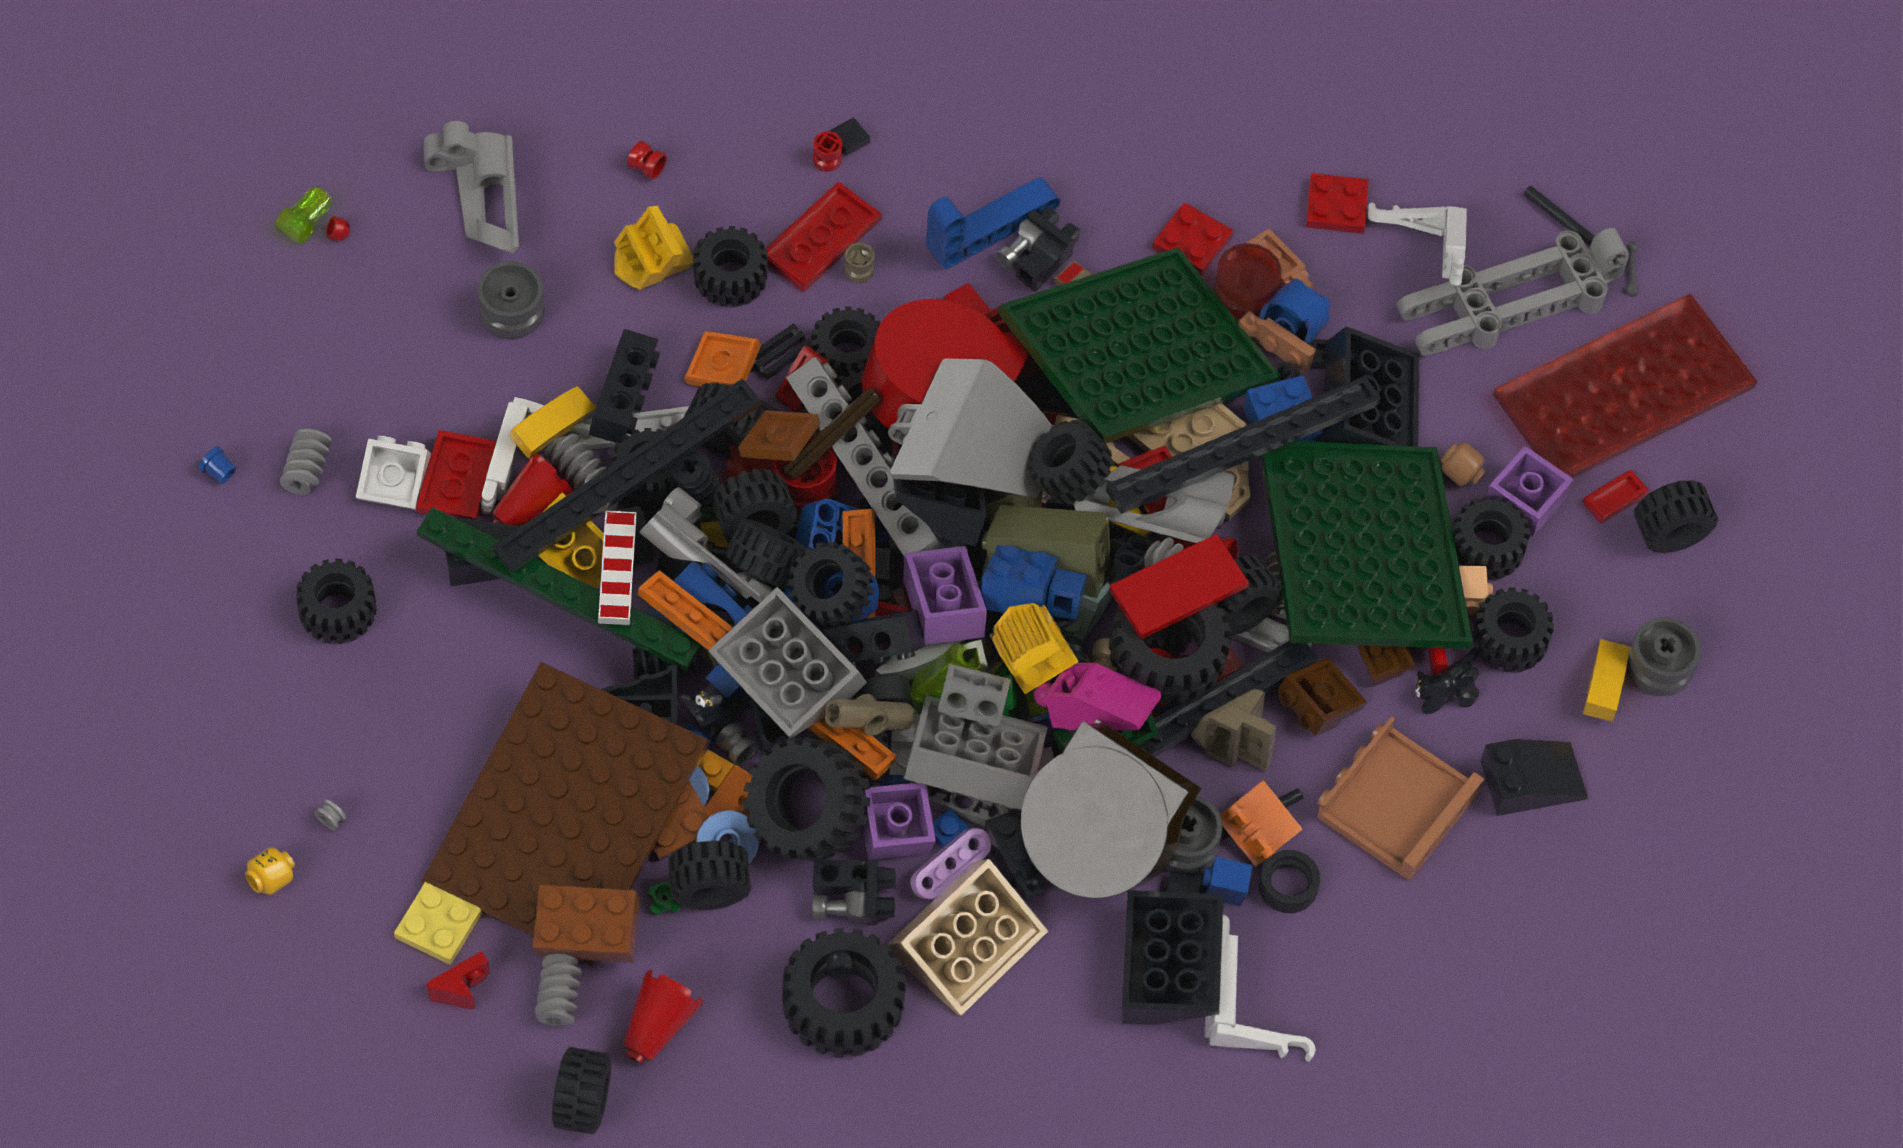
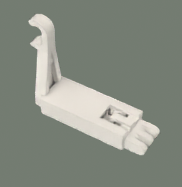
(1438, 221)
(507, 451)
(1220, 1027)

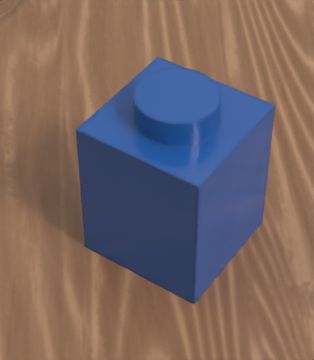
(1066, 594)
(1227, 878)

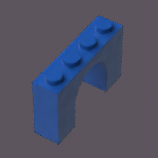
(701, 584)

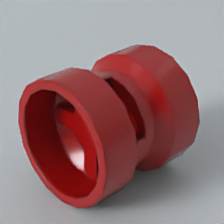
(827, 151)
(647, 160)

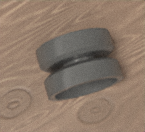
(511, 299)
(1663, 656)
(1198, 839)

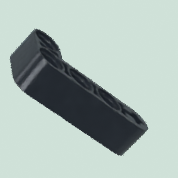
(1126, 547)

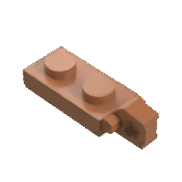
(1291, 265)
(1278, 341)

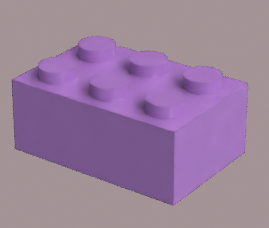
(945, 594)

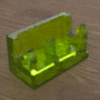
(932, 677)

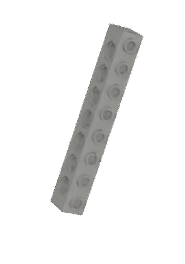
(808, 383)

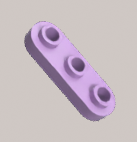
(961, 858)

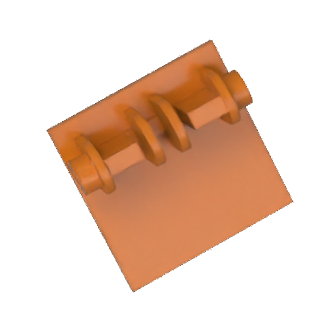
(1259, 823)

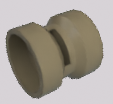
(859, 262)

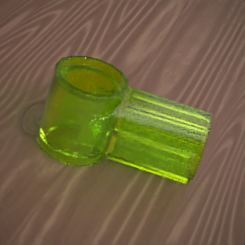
(300, 220)

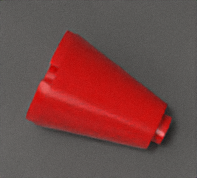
(530, 493)
(658, 1016)

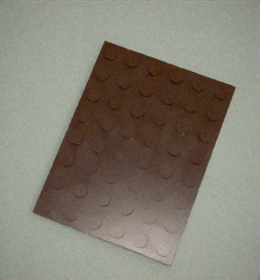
(564, 799)

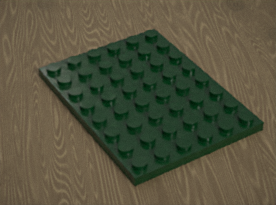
(1138, 344)
(1365, 545)

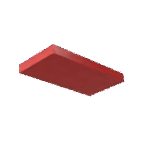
(821, 236)
(1178, 586)

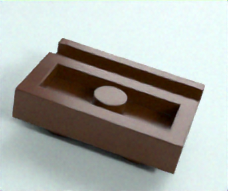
(1385, 661)

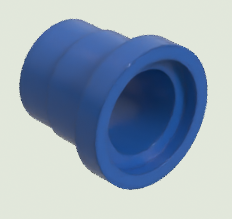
(217, 465)

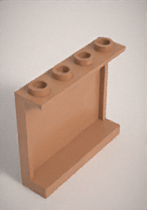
(1397, 800)

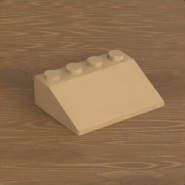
(968, 936)

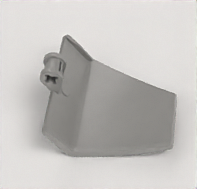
(970, 430)

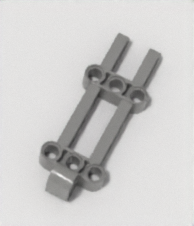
(1599, 266)

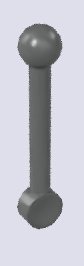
(1632, 289)

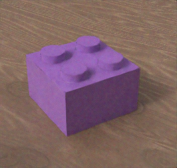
(1532, 486)
(898, 822)

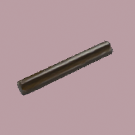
(832, 433)

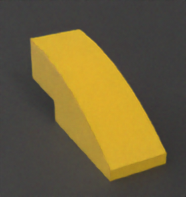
(552, 421)
(1606, 680)

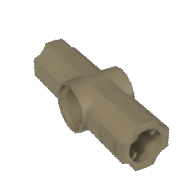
(869, 714)

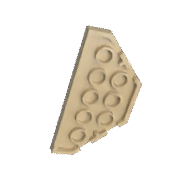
(1196, 430)

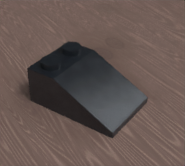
(1531, 775)

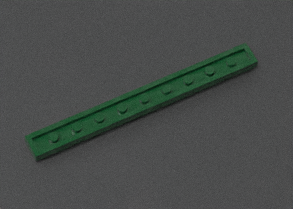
(558, 589)

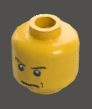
(269, 871)

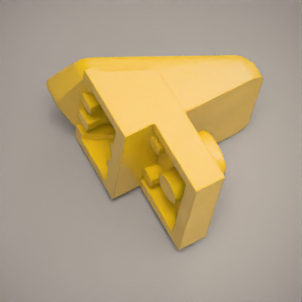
(650, 250)
(1032, 645)

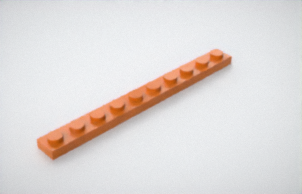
(709, 628)

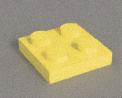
(437, 923)

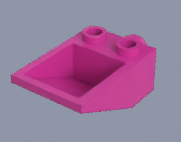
(1094, 693)

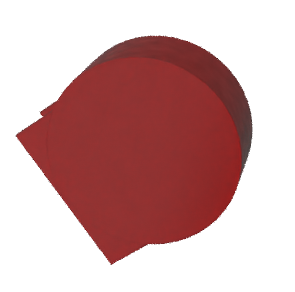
(918, 338)

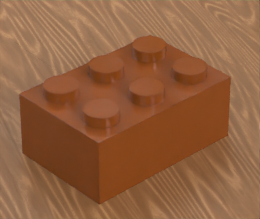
(586, 923)

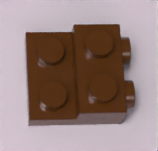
(1320, 696)

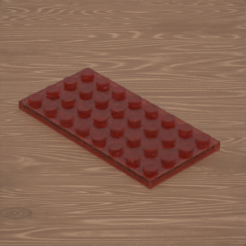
(1625, 387)

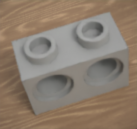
(975, 690)

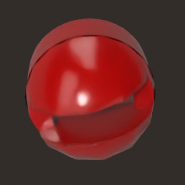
(337, 229)

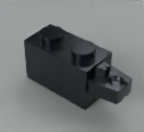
(1012, 856)

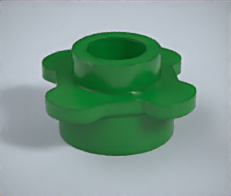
(658, 905)

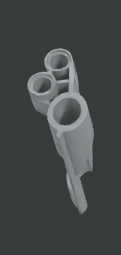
(479, 162)

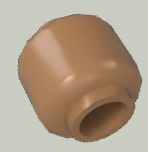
(1462, 464)

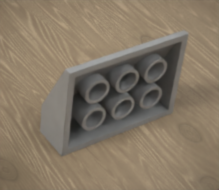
(786, 664)
(976, 757)

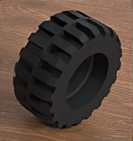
(1174, 676)
(770, 797)
(839, 1030)

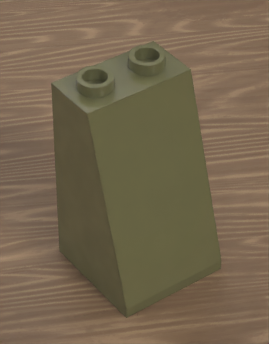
(1073, 536)

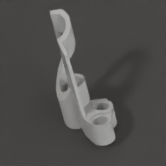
(1188, 512)
(676, 535)

